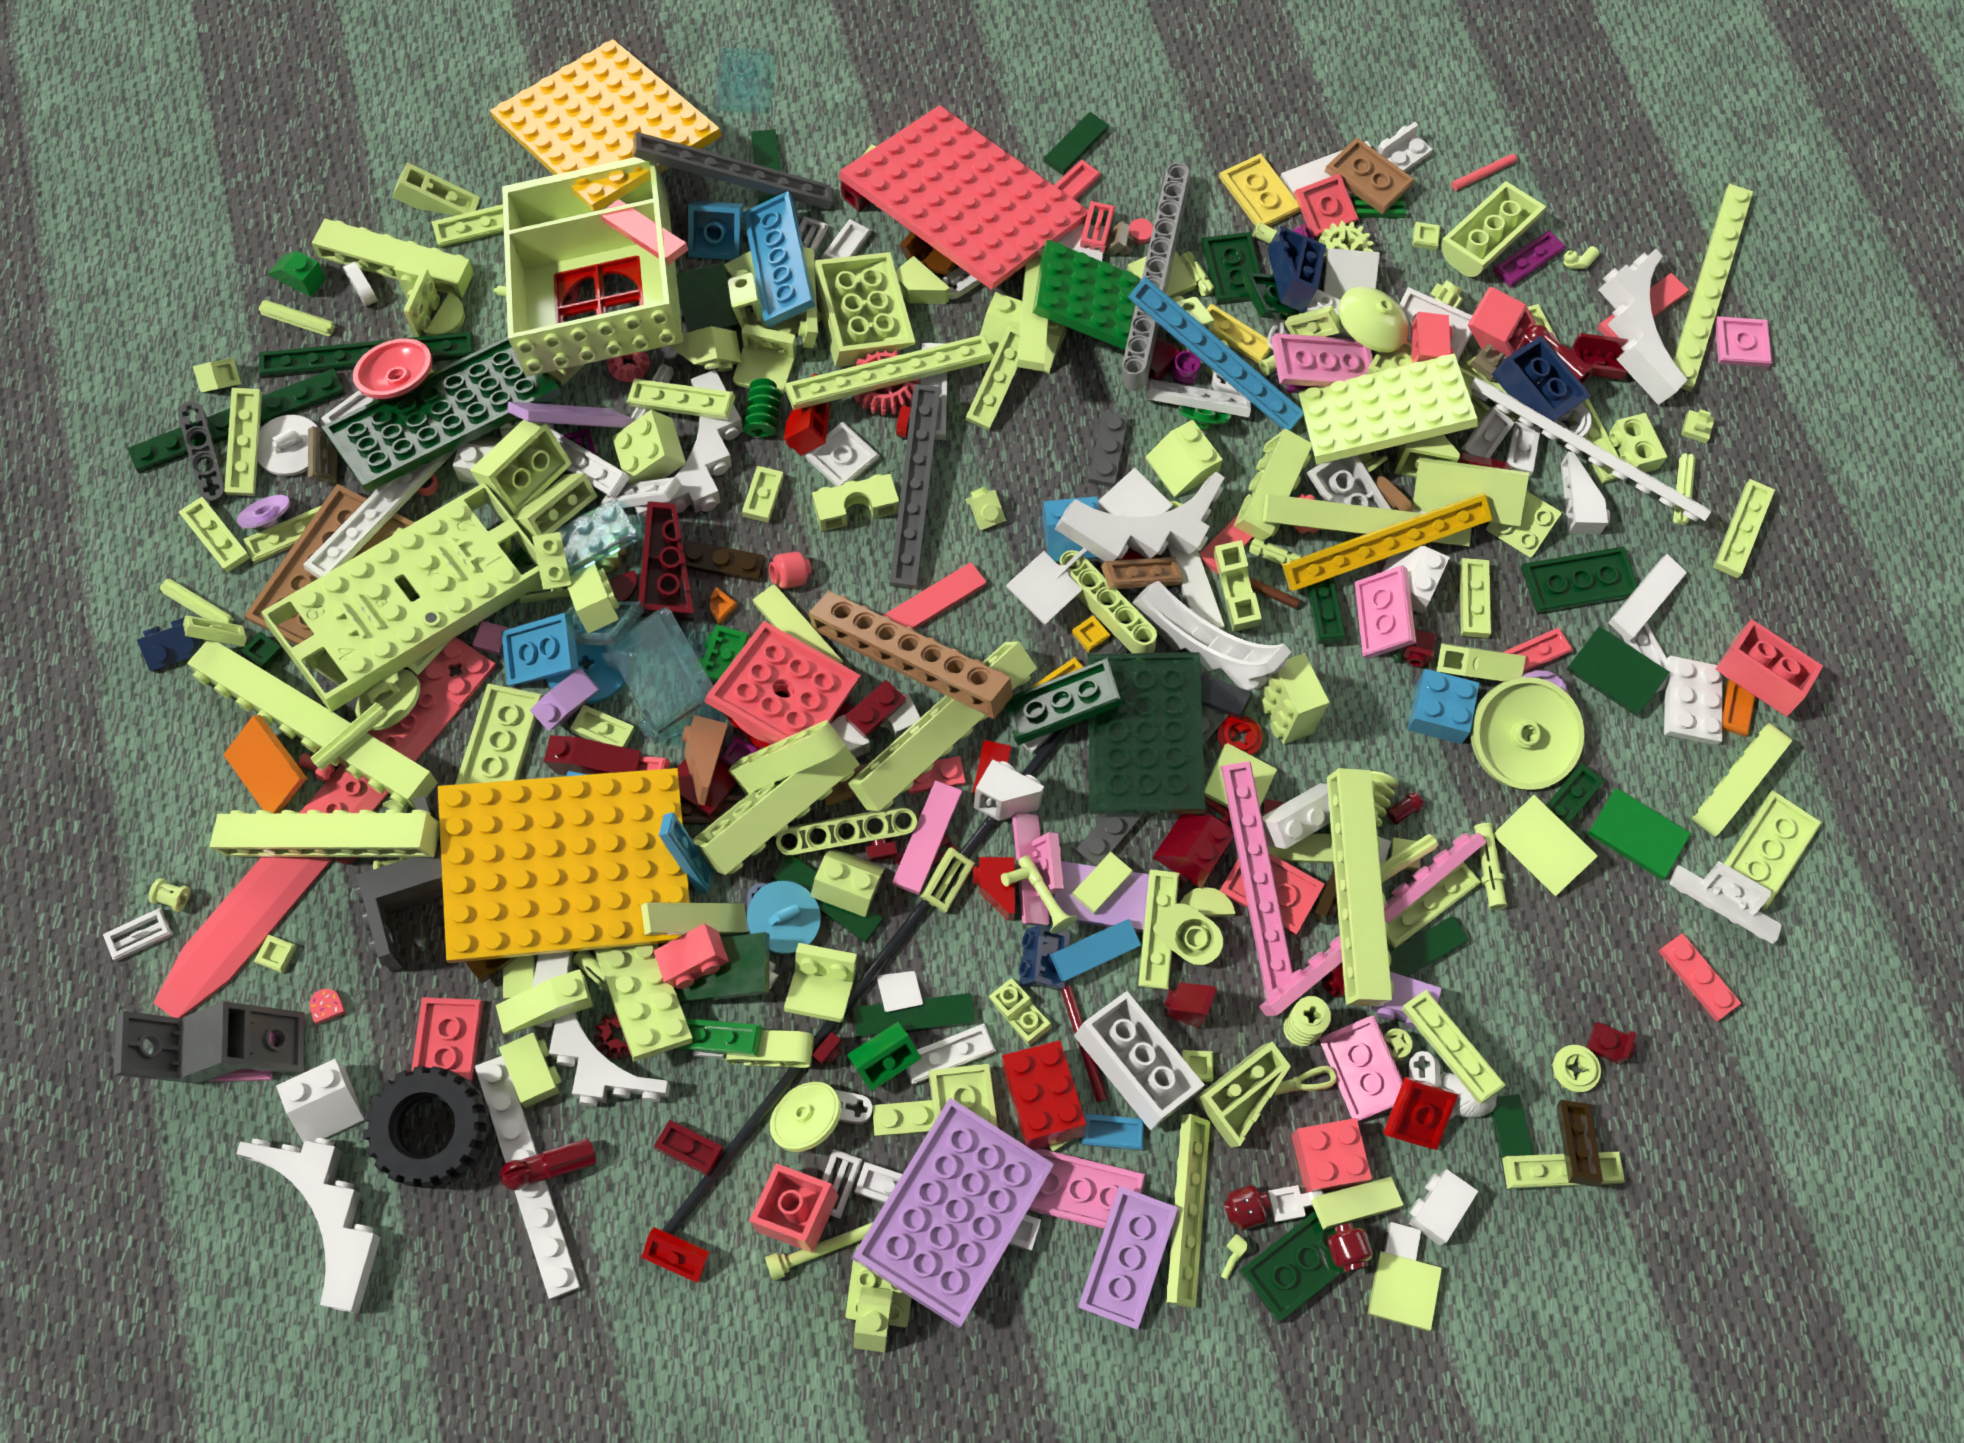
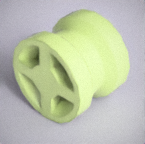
(1399, 1040)

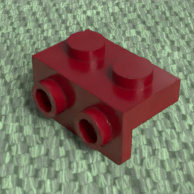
(1601, 354)

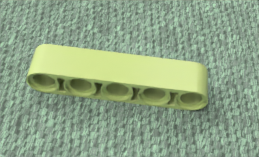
(1113, 614)
(786, 757)
(1742, 779)
(860, 833)

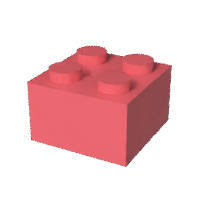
(1331, 1156)
(794, 1208)

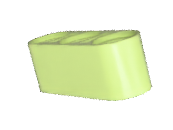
(780, 1050)

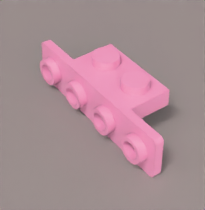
(1046, 856)

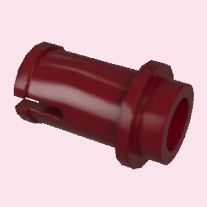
(1404, 808)

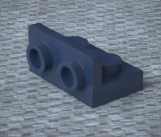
(1036, 962)

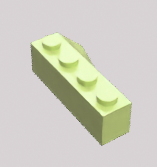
(1277, 476)

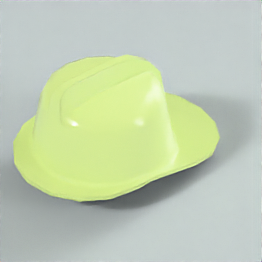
(1189, 934)

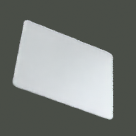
(899, 990)

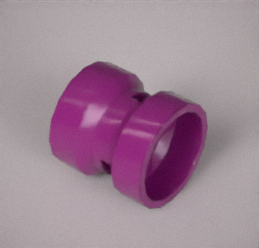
(1186, 368)

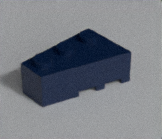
(1295, 267)

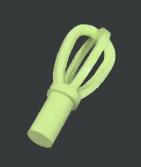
(1295, 1083)

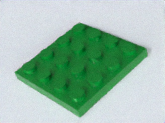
(1085, 294)

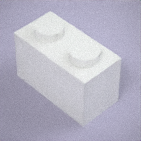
(1442, 1206)

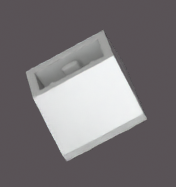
(1007, 792)

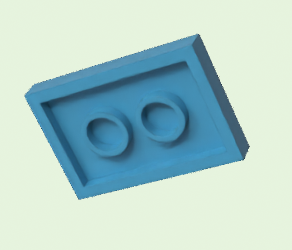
(540, 649)

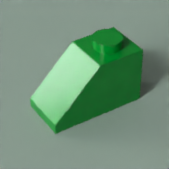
(299, 272)

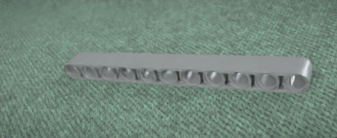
(1158, 270)

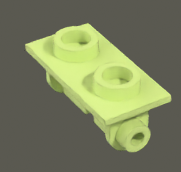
(551, 561)

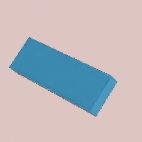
(685, 853)
(1095, 950)

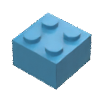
(1443, 706)

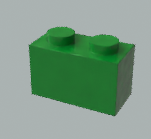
(884, 1056)

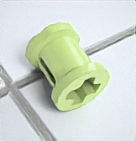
(169, 894)

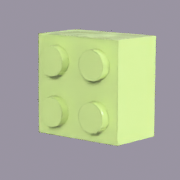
(649, 448)

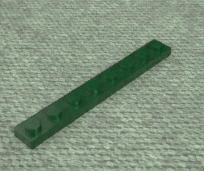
(273, 405)

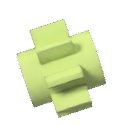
(1448, 294)

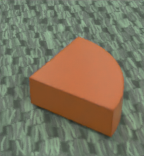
(721, 606)

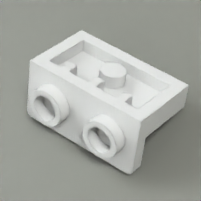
(1405, 148)

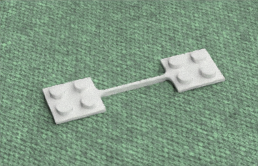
(1046, 585)

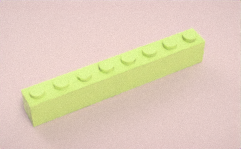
(931, 736)
(326, 834)
(1359, 888)

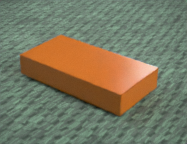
(1737, 709)

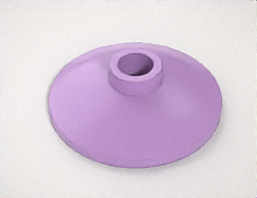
(264, 512)

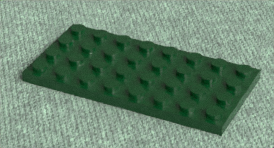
(437, 416)

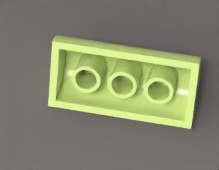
(1490, 229)

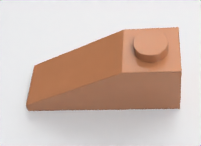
(702, 752)

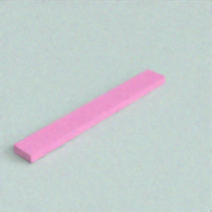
(1257, 875)

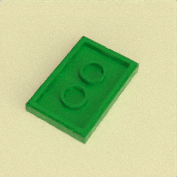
(1638, 833)

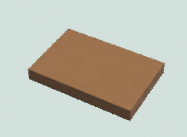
(1370, 175)

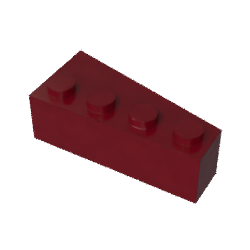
(663, 568)

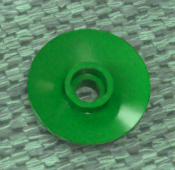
(1204, 417)

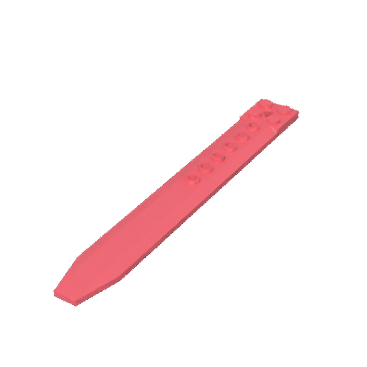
(279, 882)

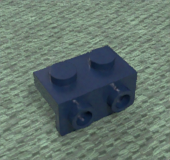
(168, 645)

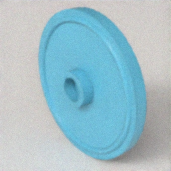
(784, 913)

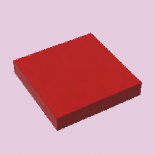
(1420, 1113)

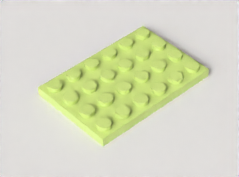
(1387, 409)

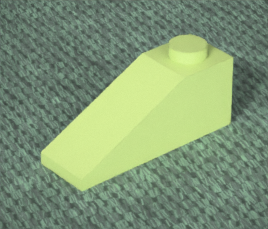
(432, 193)
(545, 1002)

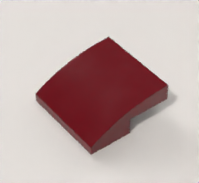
(721, 787)

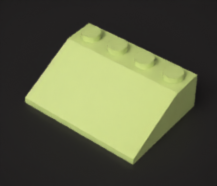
(861, 306)

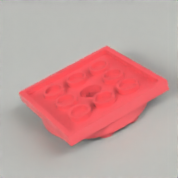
(777, 663)

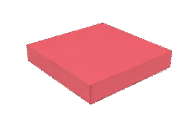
(1325, 204)

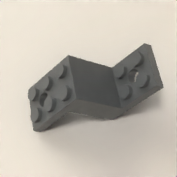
(395, 890)
(209, 1043)

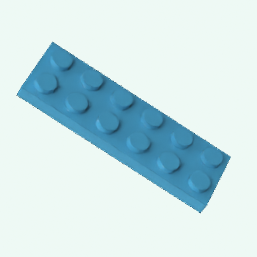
(779, 259)

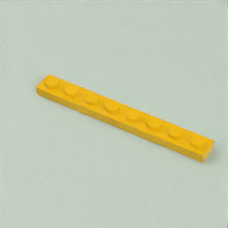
(1387, 542)

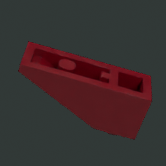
(589, 756)

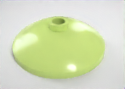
(1373, 319)

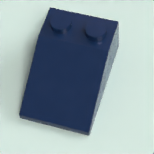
(1541, 380)

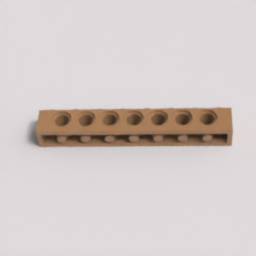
(912, 654)

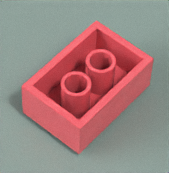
(1769, 667)

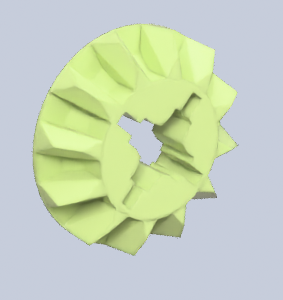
(1586, 1061)

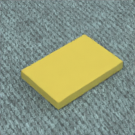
(1260, 191)

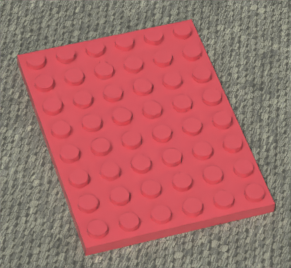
(964, 196)

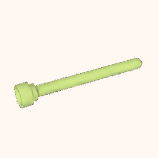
(780, 1263)

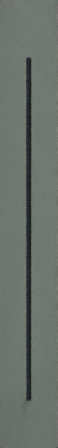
(856, 992)

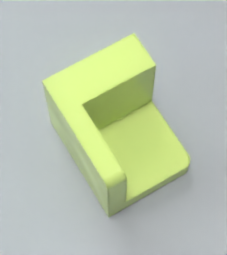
(217, 375)

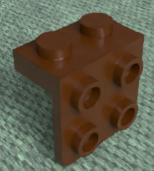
(926, 254)

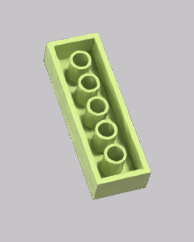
(768, 812)

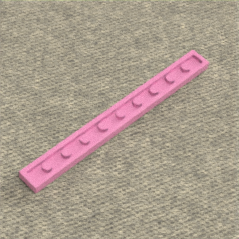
(1404, 896)

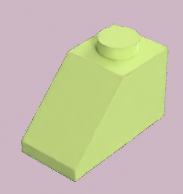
(920, 284)
(872, 1319)

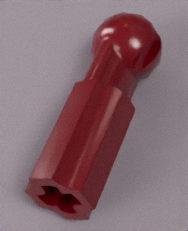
(1573, 362)
(548, 1165)

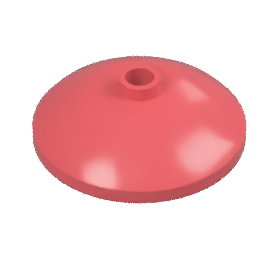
(392, 368)

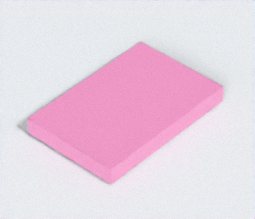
(1385, 612)
(1363, 1067)

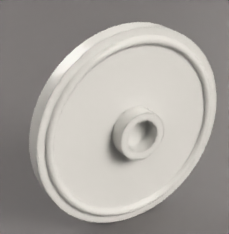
(285, 445)

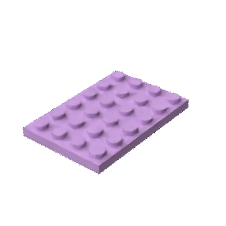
(953, 1212)

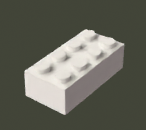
(1138, 1060)

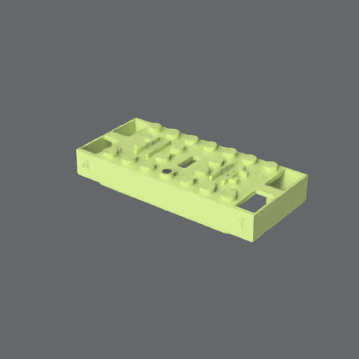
(370, 621)

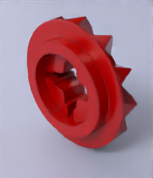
(1252, 739)

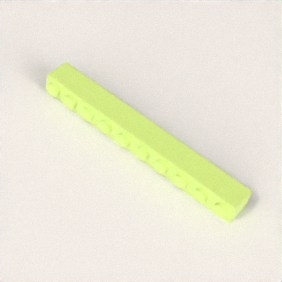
(309, 721)

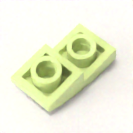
(1020, 1012)

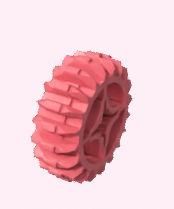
(884, 398)

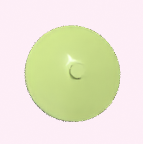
(1527, 733)

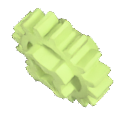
(1347, 238)

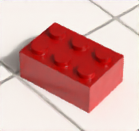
(1043, 1095)

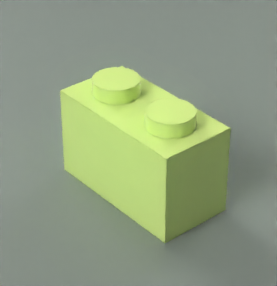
(530, 1070)

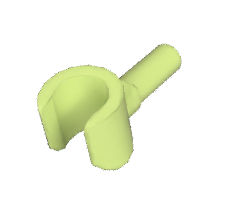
(1238, 1247)

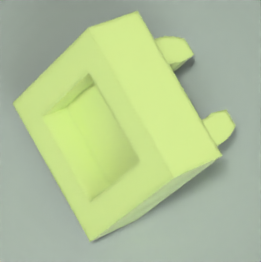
(1698, 425)

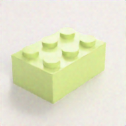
(1294, 700)

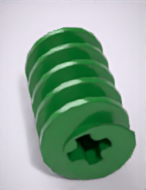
(762, 408)

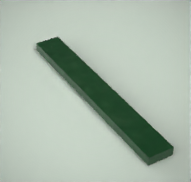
(346, 356)

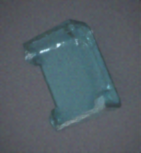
(661, 675)

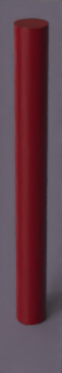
(1091, 1066)

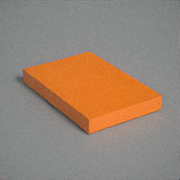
(264, 765)

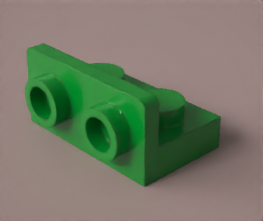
(721, 650)

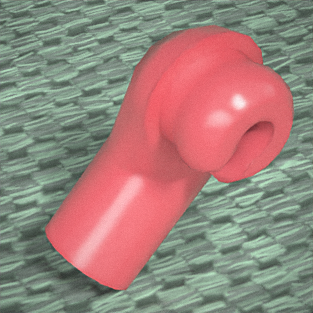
(306, 762)

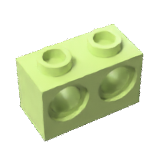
(1639, 443)

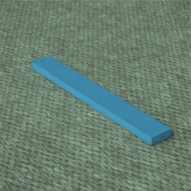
(1216, 354)

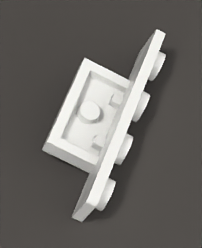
(1731, 896)

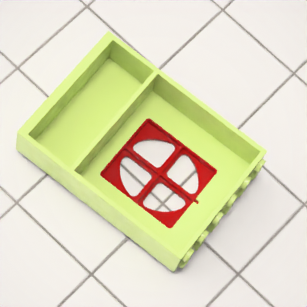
(557, 244)

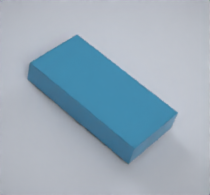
(1113, 1132)

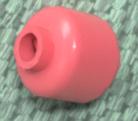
(789, 570)

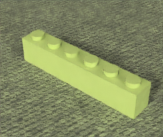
(380, 254)

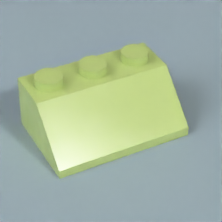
(1007, 311)
(522, 465)

